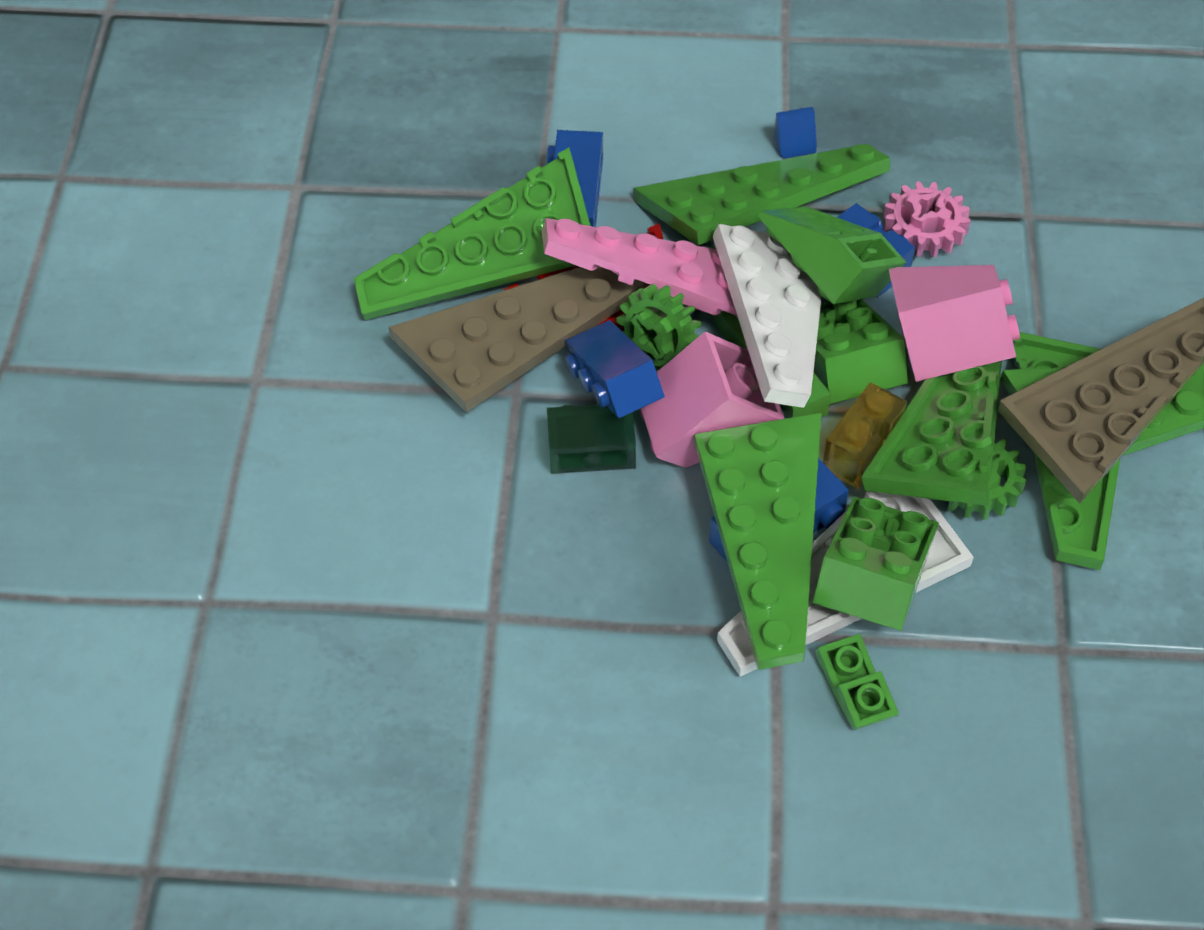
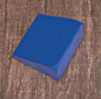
(795, 132)

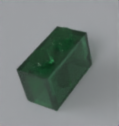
(590, 439)

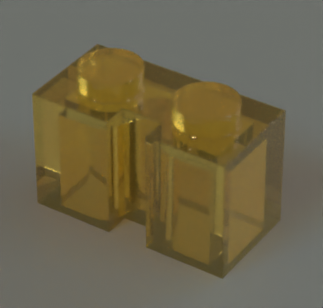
(862, 433)

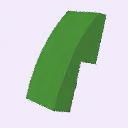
(855, 683)

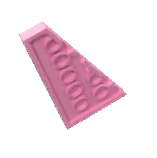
(643, 257)

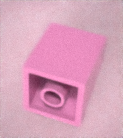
(954, 317)
(704, 391)

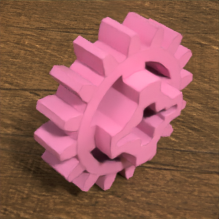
(927, 218)

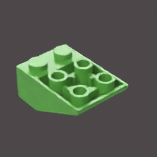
(836, 254)
(857, 349)
(875, 562)

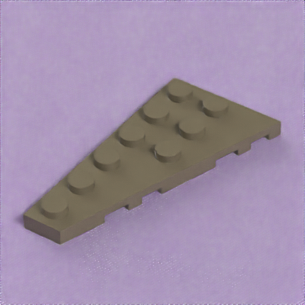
(502, 336)
(1101, 404)

